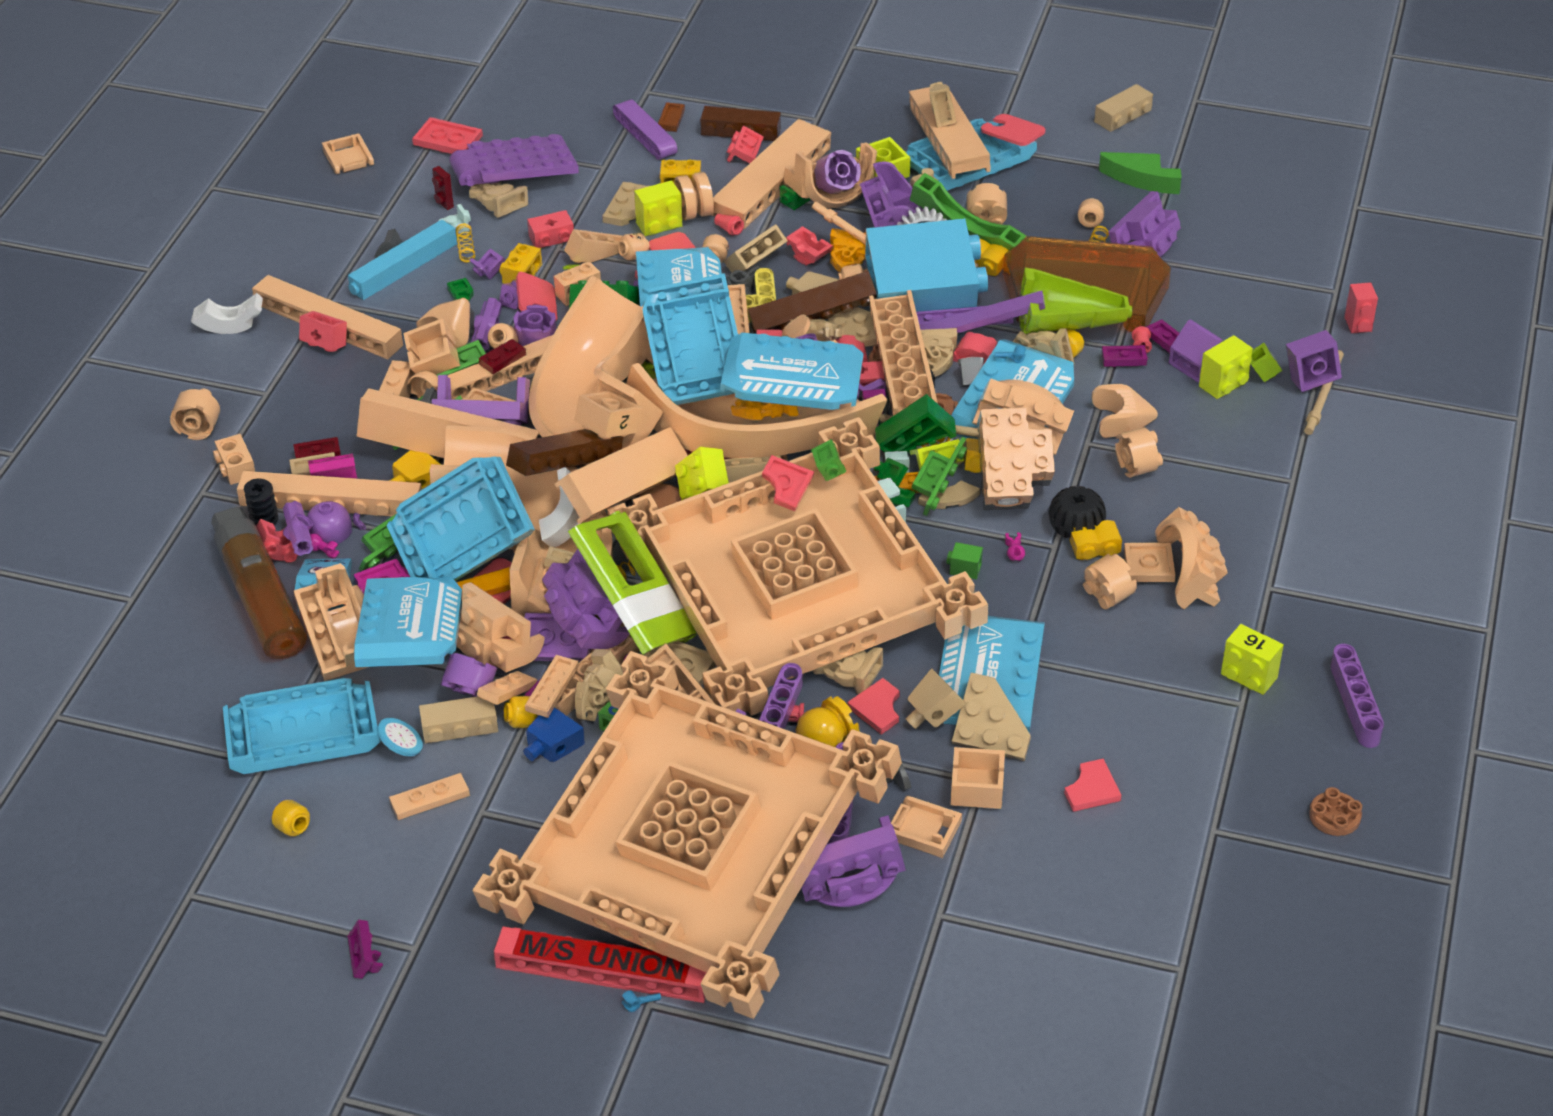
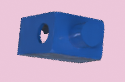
(553, 737)

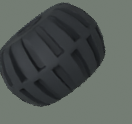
(1076, 509)

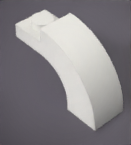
(227, 319)
(556, 525)

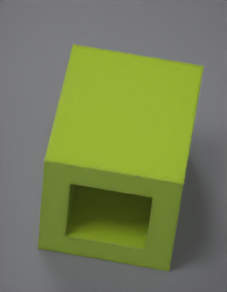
(1265, 362)

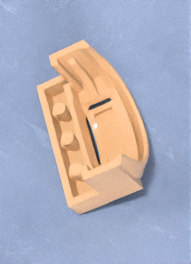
(802, 179)
(333, 631)

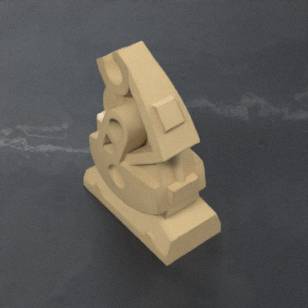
(942, 104)
(500, 198)
(825, 330)
(1048, 342)
(939, 348)
(855, 670)
(591, 693)

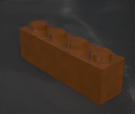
(725, 121)

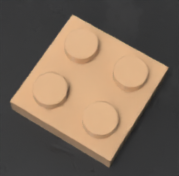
(1150, 562)

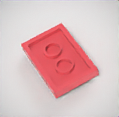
(446, 136)

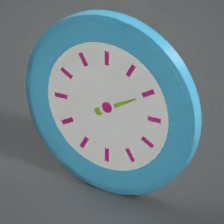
(399, 737)

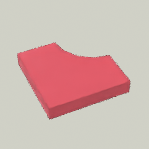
(788, 480)
(876, 705)
(1093, 787)

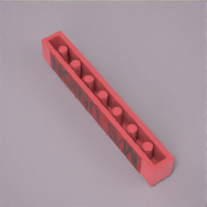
(597, 964)

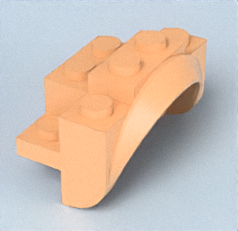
(1041, 405)
(1201, 557)
(486, 622)

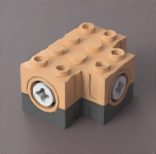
(1012, 458)

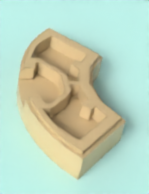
(958, 494)

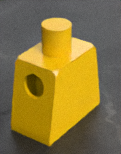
(413, 468)

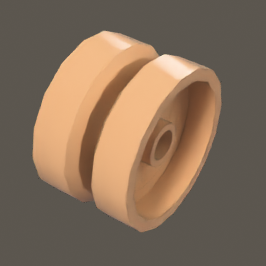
(695, 195)

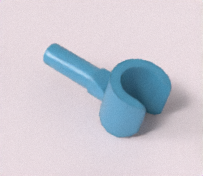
(1017, 356)
(633, 1002)

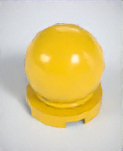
(827, 723)

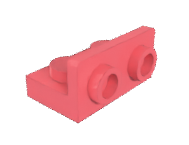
(744, 145)

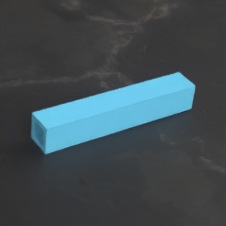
(402, 259)

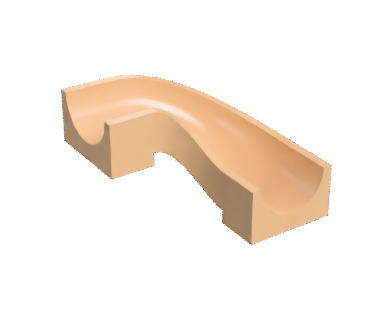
(591, 355)
(713, 426)
(535, 491)

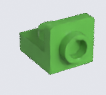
(828, 460)

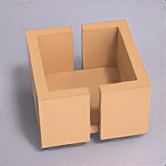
(433, 346)
(977, 778)

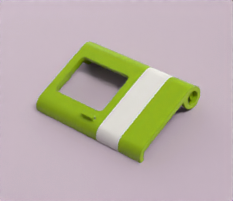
(648, 608)

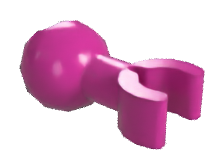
(328, 548)
(1015, 550)

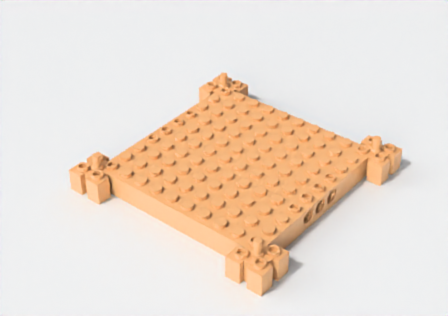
(802, 582)
(690, 831)

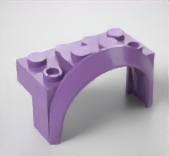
(508, 411)
(859, 851)

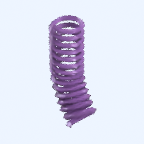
(359, 524)

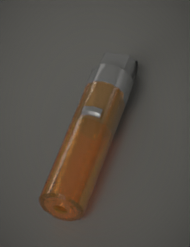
(258, 584)

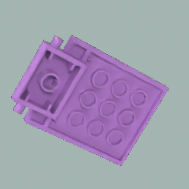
(512, 160)

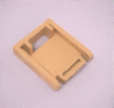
(349, 158)
(919, 824)

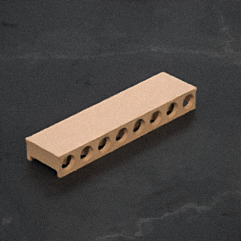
(955, 143)
(767, 170)
(901, 350)
(416, 423)
(623, 474)

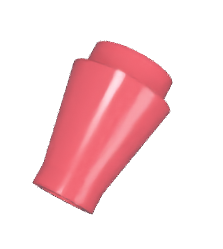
(729, 223)

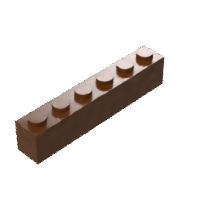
(814, 303)
(560, 451)

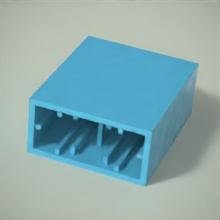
(930, 261)

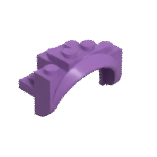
(888, 208)
(1147, 225)
(576, 595)

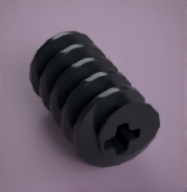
(260, 501)

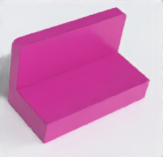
(336, 466)

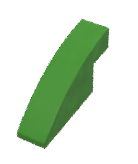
(1140, 171)

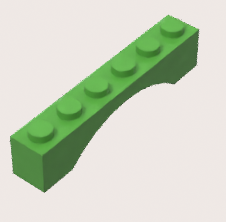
(933, 194)

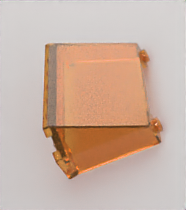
(1115, 267)

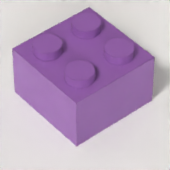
(1314, 361)

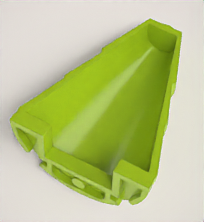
(1070, 304)

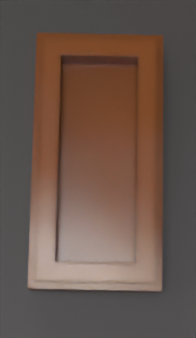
(671, 116)

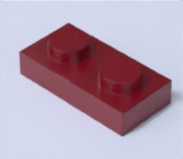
(443, 188)
(502, 356)
(317, 447)

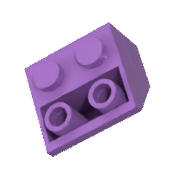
(1189, 347)

